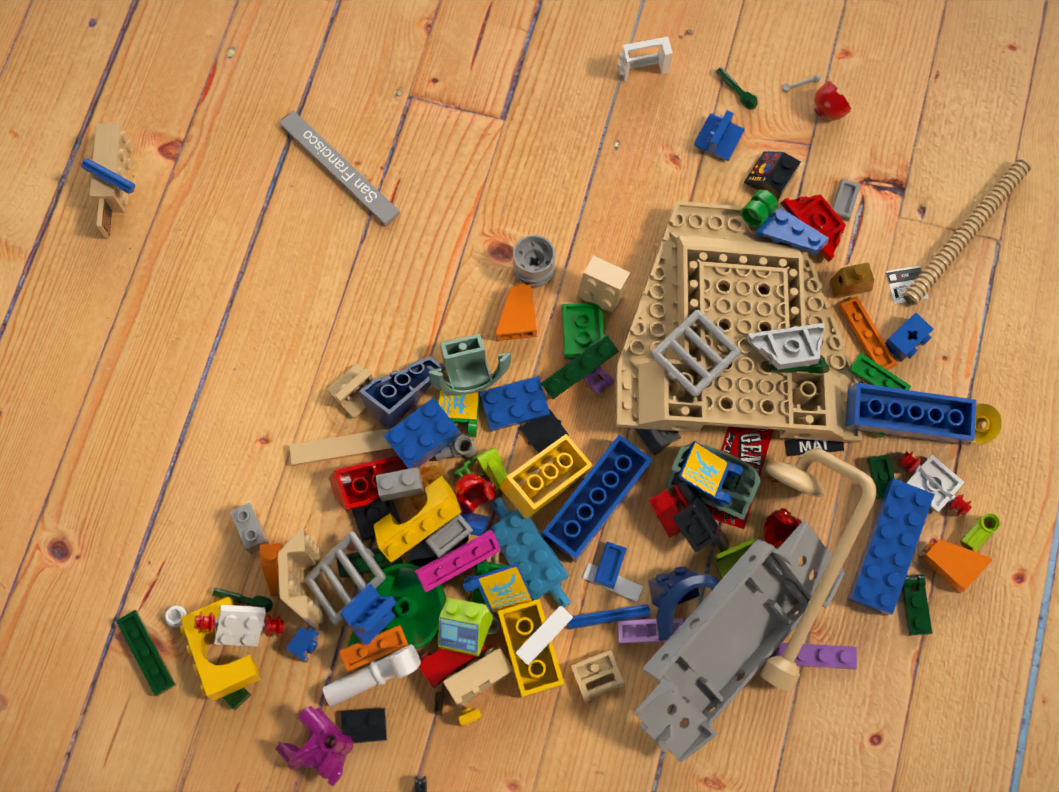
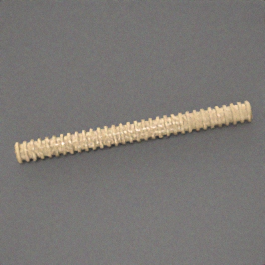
(967, 231)

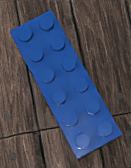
(910, 413)
(597, 498)
(890, 547)

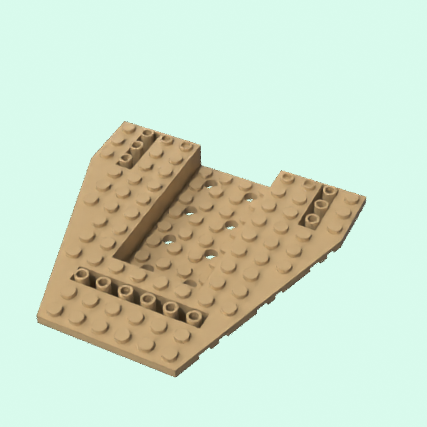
(698, 252)

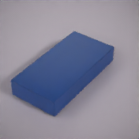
(610, 565)

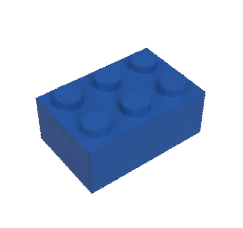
(422, 434)

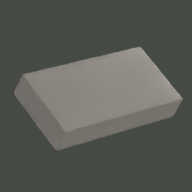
(846, 199)
(448, 536)

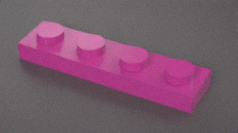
(458, 561)

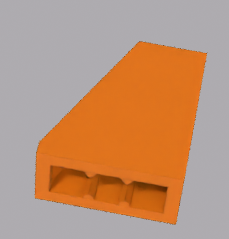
(518, 315)
(954, 563)
(269, 566)

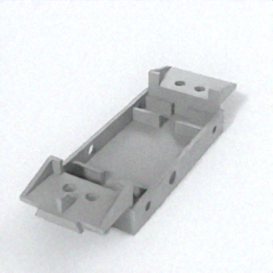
(730, 636)

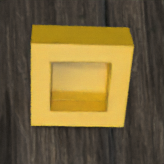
(469, 716)

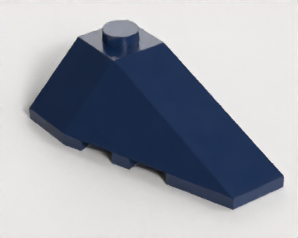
(395, 394)

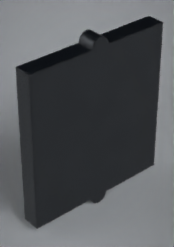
(543, 431)

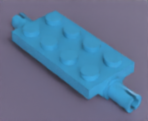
(525, 545)

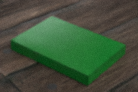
(581, 327)

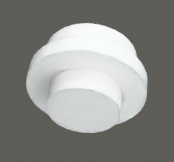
(173, 616)

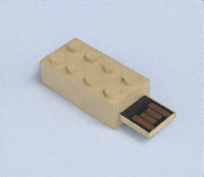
(112, 152)

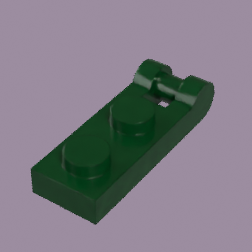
(916, 606)

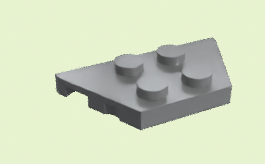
(790, 346)

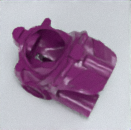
(323, 751)

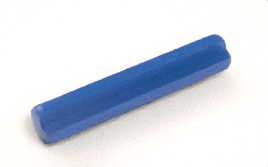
(108, 176)

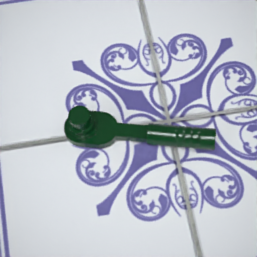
(747, 99)
(819, 368)
(257, 601)

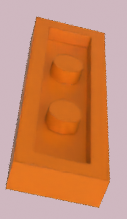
(380, 646)

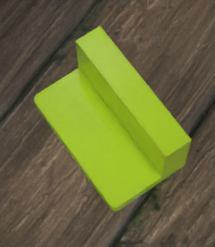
(727, 559)

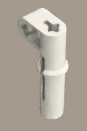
(396, 664)

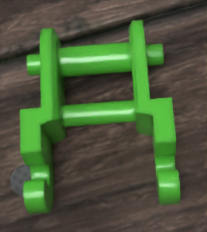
(464, 468)

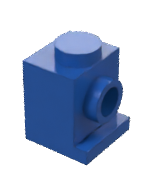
(303, 643)

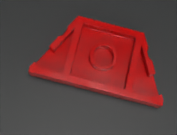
(821, 217)

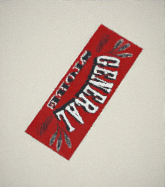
(751, 447)

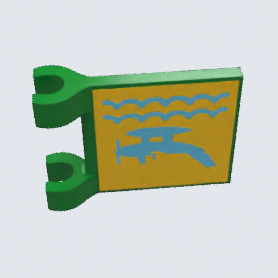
(461, 408)

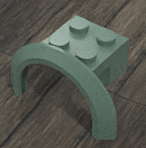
(467, 366)

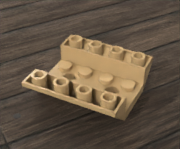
(296, 554)

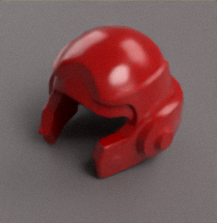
(473, 491)
(779, 527)

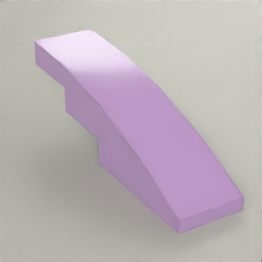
(642, 631)

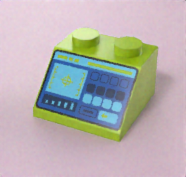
(463, 626)

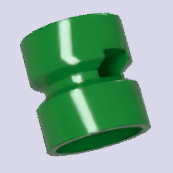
(759, 208)

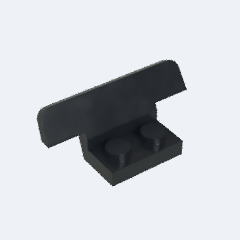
(697, 522)

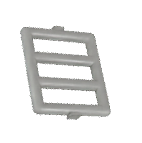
(708, 377)
(322, 566)

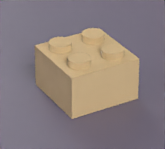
(603, 284)

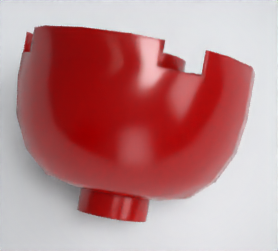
(830, 102)

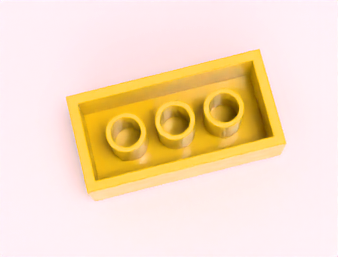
(545, 476)
(518, 626)

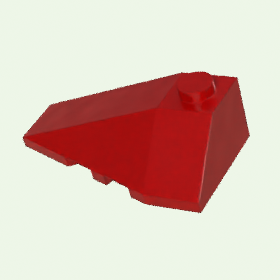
(357, 484)

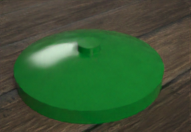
(414, 608)

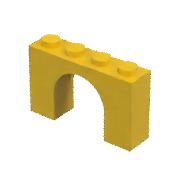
(398, 538)
(216, 679)

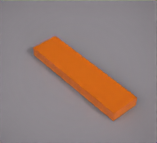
(867, 333)

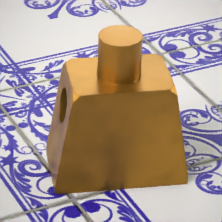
(855, 280)

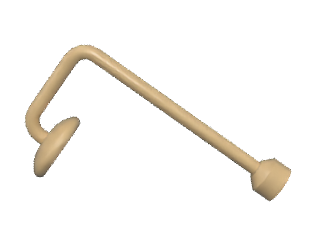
(782, 669)

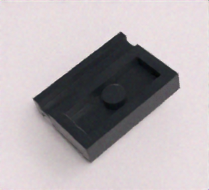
(365, 725)

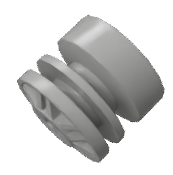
(539, 253)

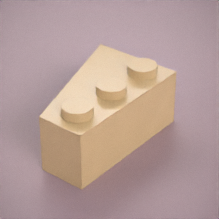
(478, 676)

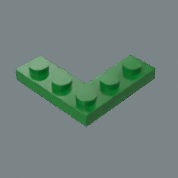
(874, 374)

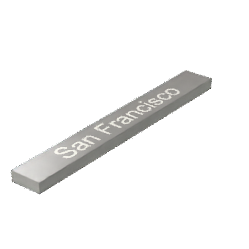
(340, 168)

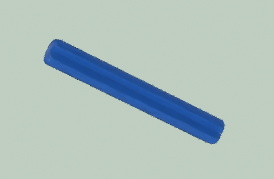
(609, 616)

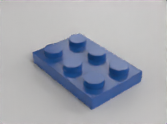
(514, 403)

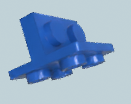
(719, 135)
(368, 613)

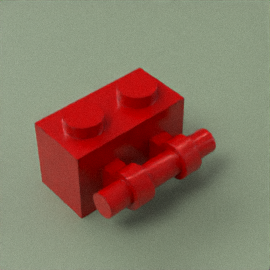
(665, 507)

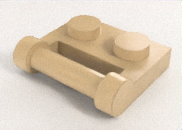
(594, 669)

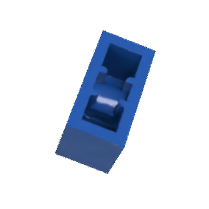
(915, 328)

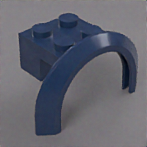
(673, 589)

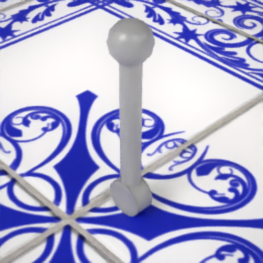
(786, 87)

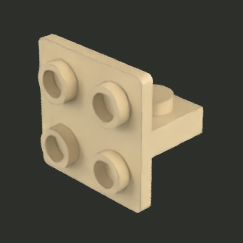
(347, 389)

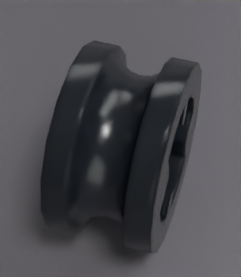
(420, 784)

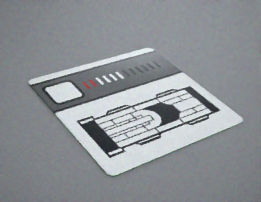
(902, 279)

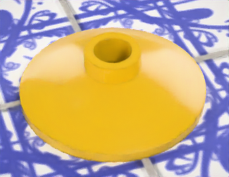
(993, 418)

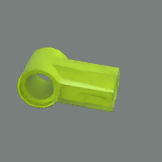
(492, 464)
(979, 533)

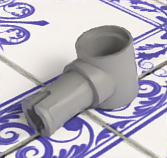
(455, 449)

